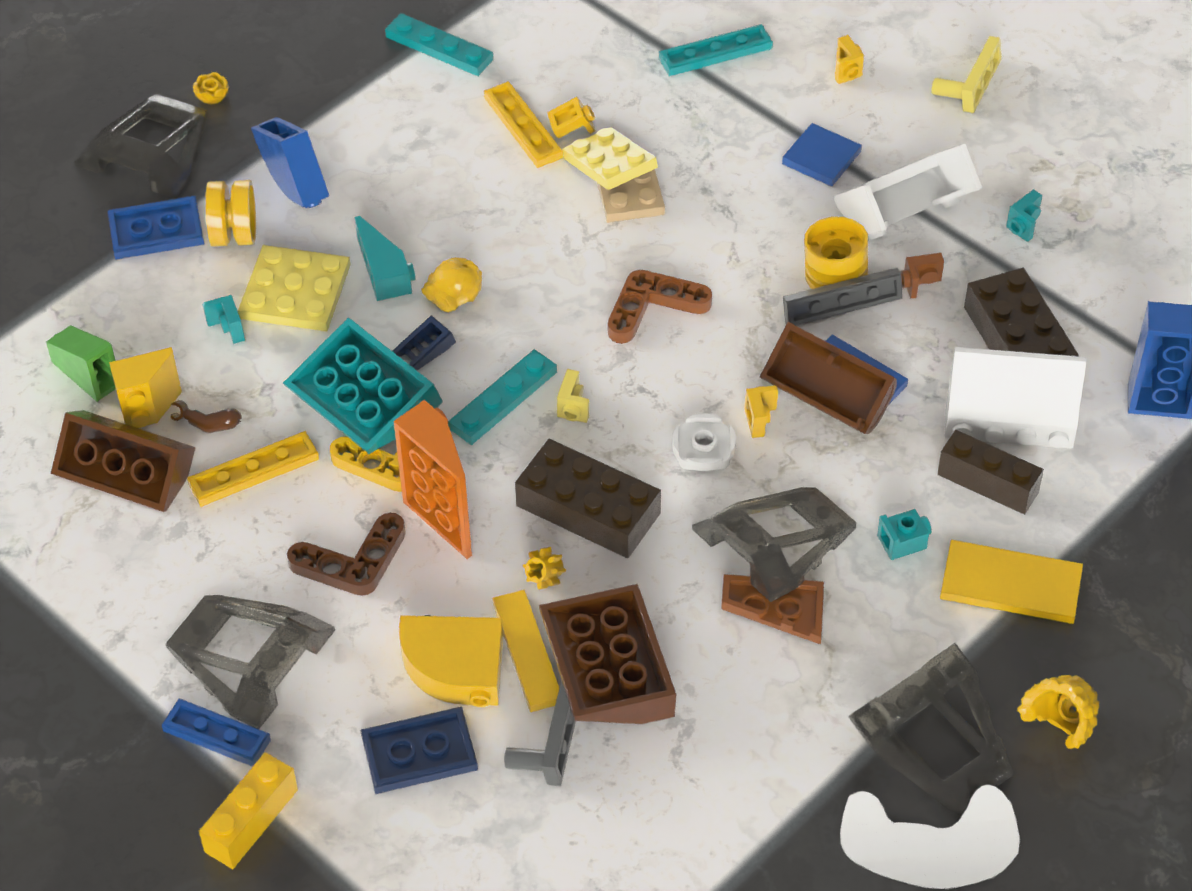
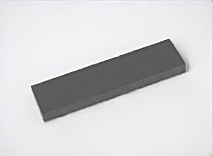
(843, 297)

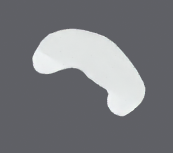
(930, 856)

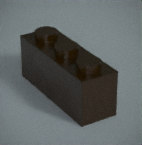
(990, 471)

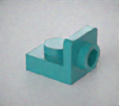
(1024, 214)
(224, 312)

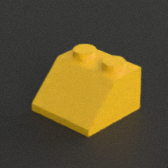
(146, 386)

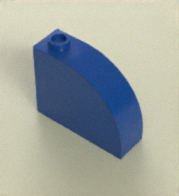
(291, 161)

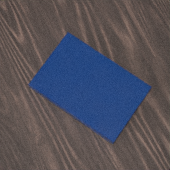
(155, 227)

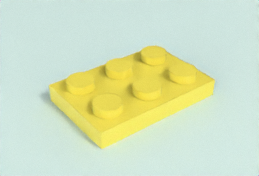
(609, 158)

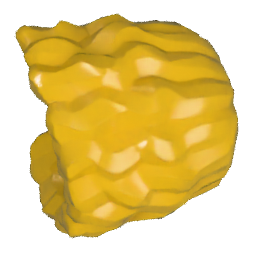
(1054, 702)

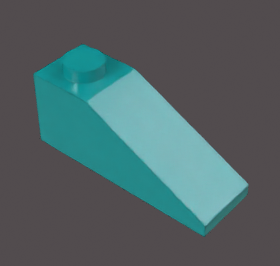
(384, 262)

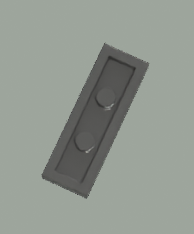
(554, 757)

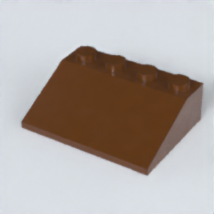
(610, 657)

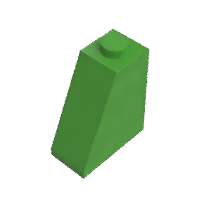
(84, 360)

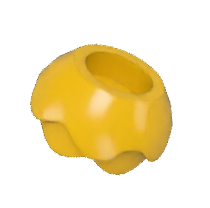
(211, 88)

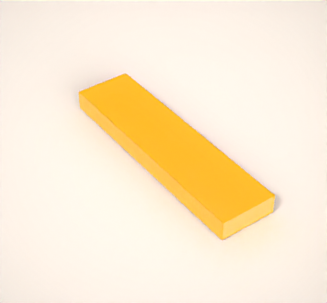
(523, 124)
(252, 468)
(527, 650)

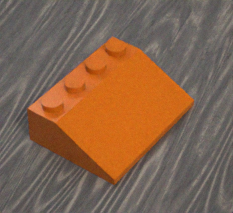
(433, 474)

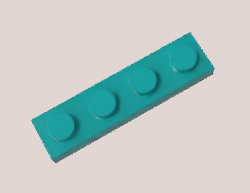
(439, 44)
(502, 397)

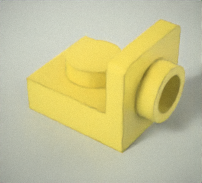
(570, 400)

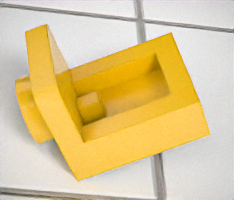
(849, 60)

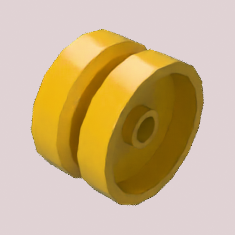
(232, 214)

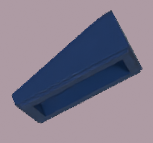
(436, 347)

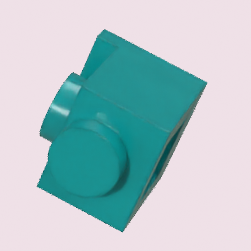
(904, 533)

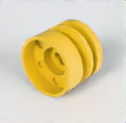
(835, 251)

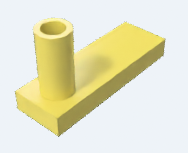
(977, 81)

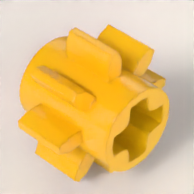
(544, 568)

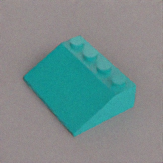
(360, 386)

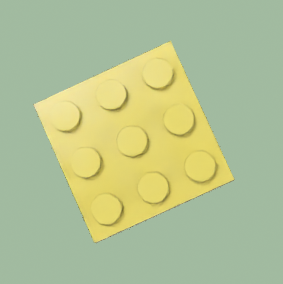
(294, 288)

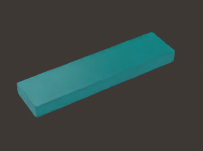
(715, 50)

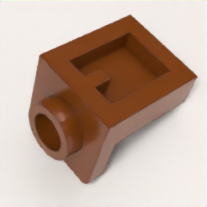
(921, 270)

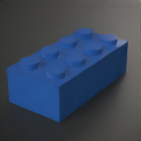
(1163, 363)

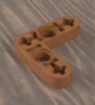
(645, 294)

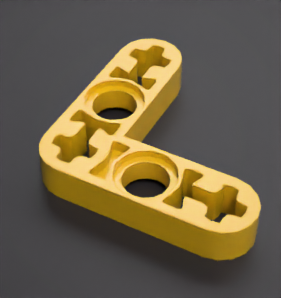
(378, 475)

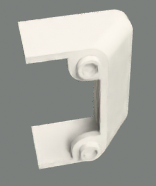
(910, 190)

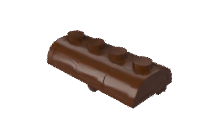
(829, 379)

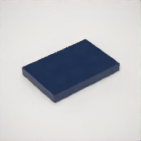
(418, 750)

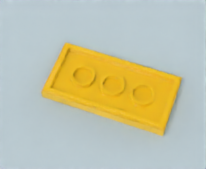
(1011, 581)

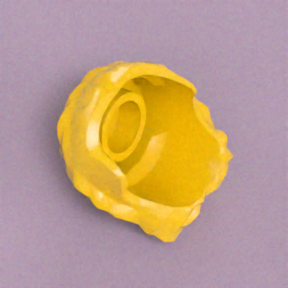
(453, 284)

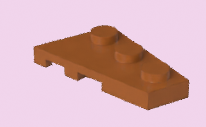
(794, 613)

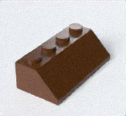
(121, 459)

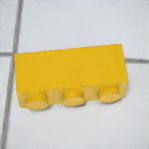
(248, 810)

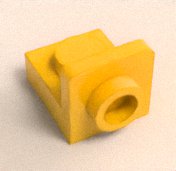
(571, 117)
(758, 404)

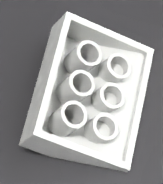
(1015, 397)

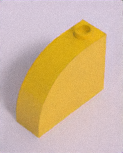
(454, 657)

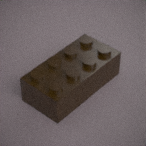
(1015, 315)
(588, 498)

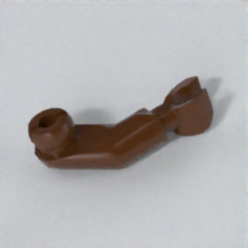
(208, 423)

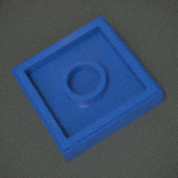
(821, 154)

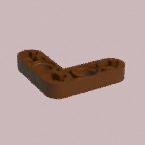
(351, 567)

